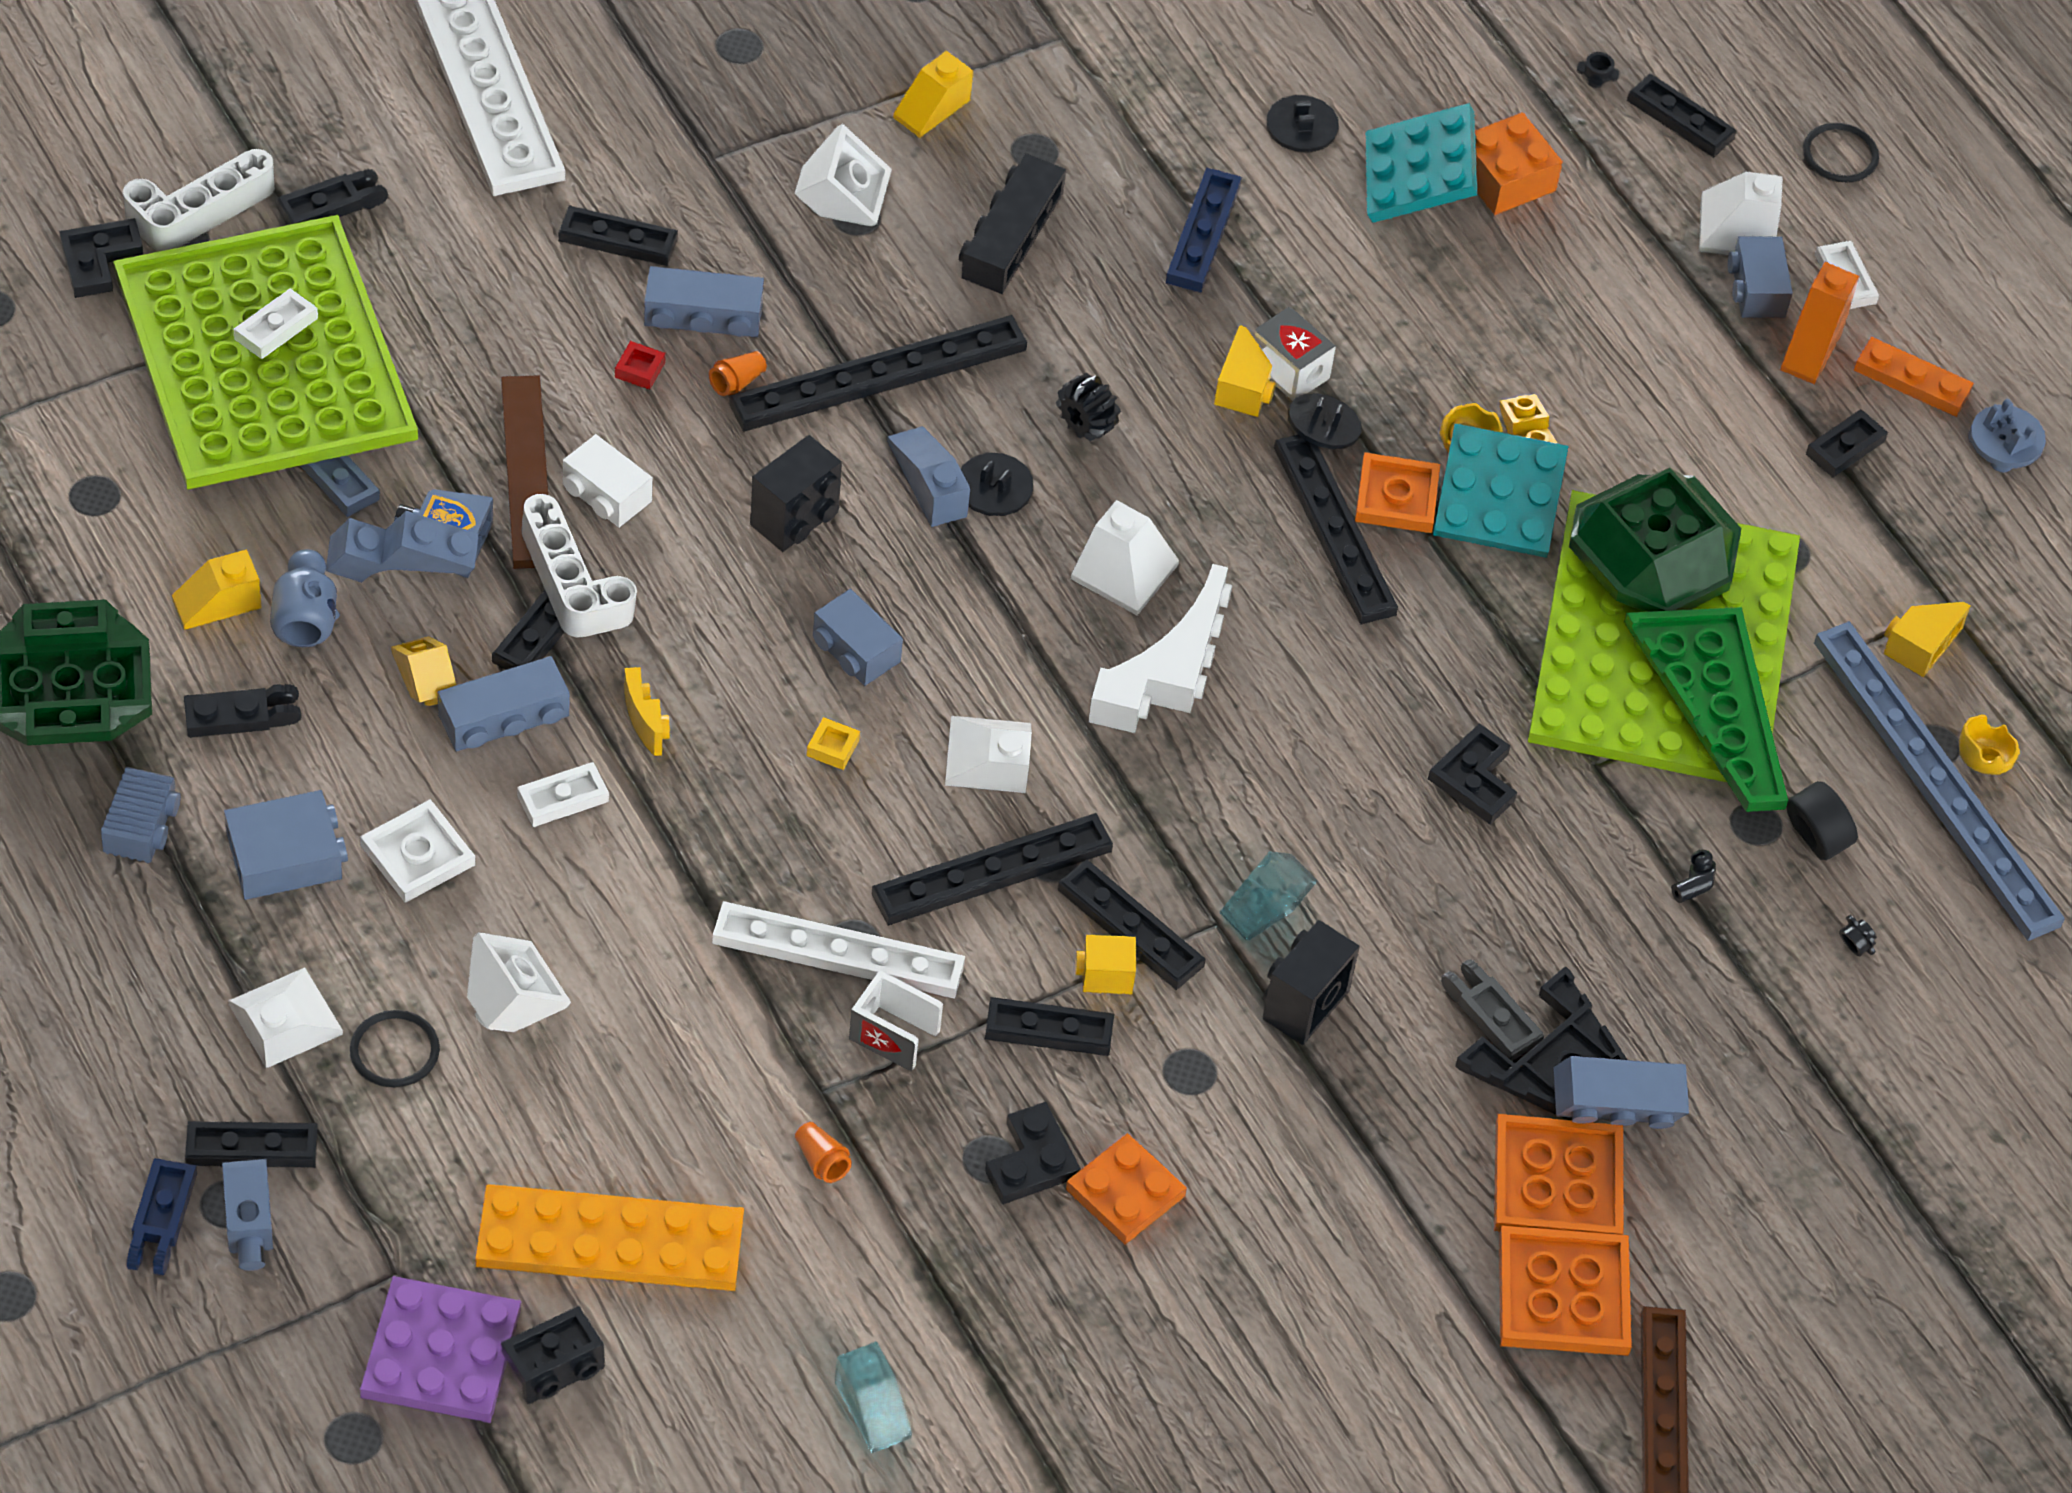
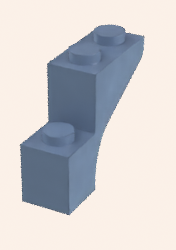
(407, 544)

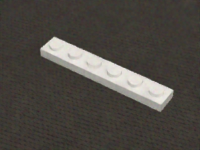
(837, 949)

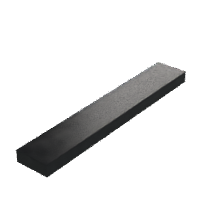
(1336, 529)
(991, 869)

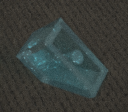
(1268, 894)
(872, 1396)

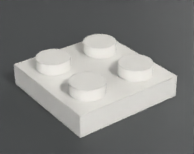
(417, 850)

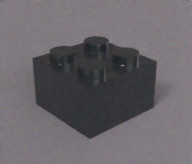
(796, 493)
(1309, 981)

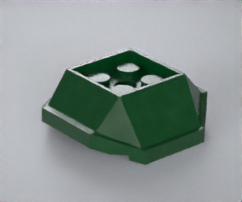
(1657, 542)
(76, 647)

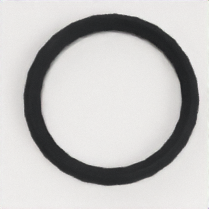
(1831, 176)
(400, 1082)

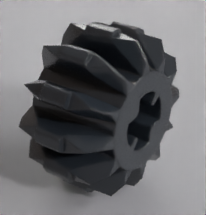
(1088, 406)

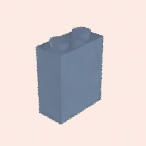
(285, 844)

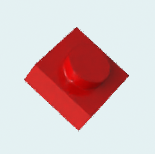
(640, 365)

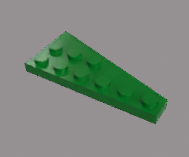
(1715, 683)

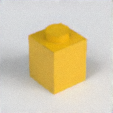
(1107, 964)

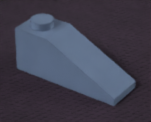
(931, 475)

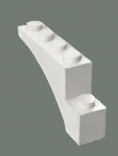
(1168, 670)

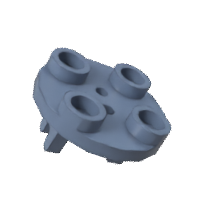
(2015, 449)

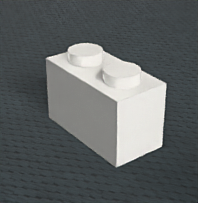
(607, 481)

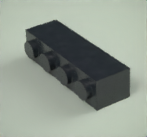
(1012, 223)

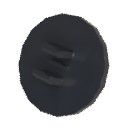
(1302, 123)
(1324, 421)
(997, 484)

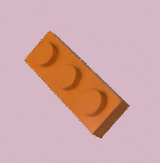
(1913, 376)

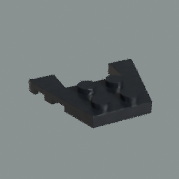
(1534, 1073)

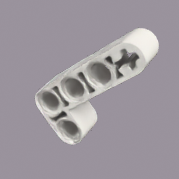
(200, 205)
(579, 603)

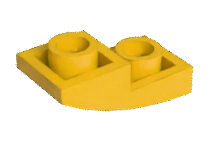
(1526, 418)
(645, 712)

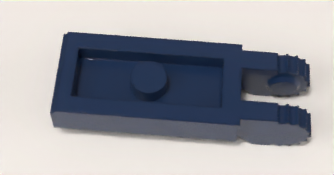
(161, 1212)

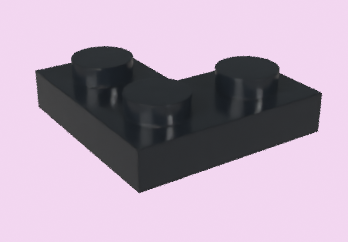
(92, 247)
(1468, 776)
(1042, 1158)

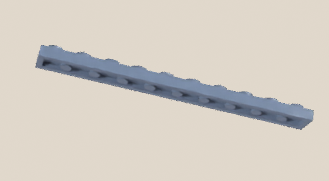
(1939, 781)

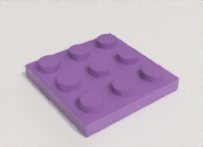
(440, 1349)

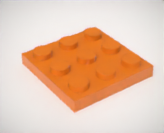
(1558, 1175)
(1564, 1290)

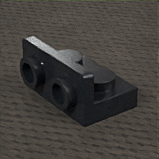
(555, 1354)

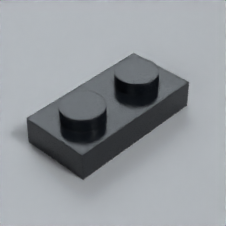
(1846, 443)

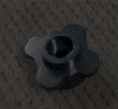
(1598, 69)
(1858, 936)

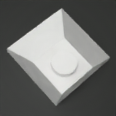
(844, 179)
(1739, 207)
(1125, 559)
(988, 754)
(511, 984)
(285, 1017)

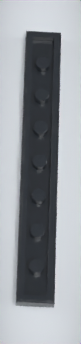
(877, 373)

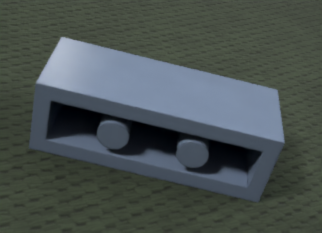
(703, 301)
(503, 704)
(1621, 1091)

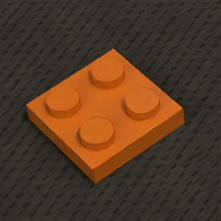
(1397, 492)
(1126, 1188)

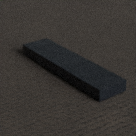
(1124, 916)

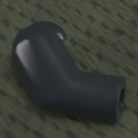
(1700, 878)

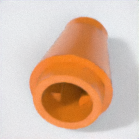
(735, 373)
(823, 1153)

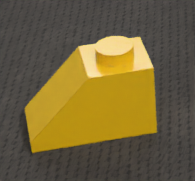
(935, 94)
(1245, 376)
(219, 590)
(1924, 634)
(424, 668)

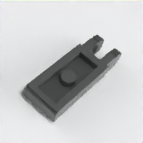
(1493, 1010)

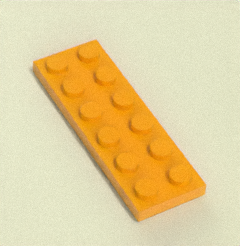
(610, 1237)

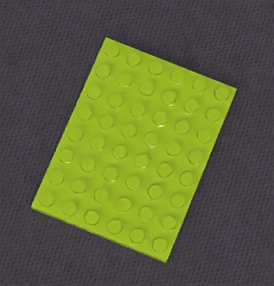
(303, 403)
(1602, 691)

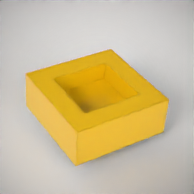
(833, 743)

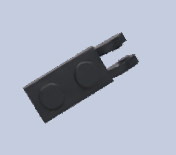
(333, 197)
(241, 710)

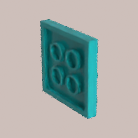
(1421, 163)
(1500, 490)

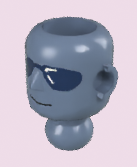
(304, 601)

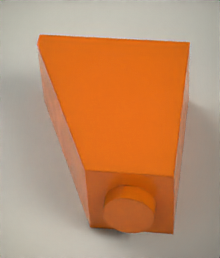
(1820, 323)

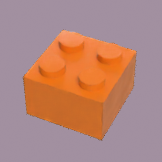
(1514, 164)

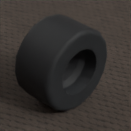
(1822, 820)

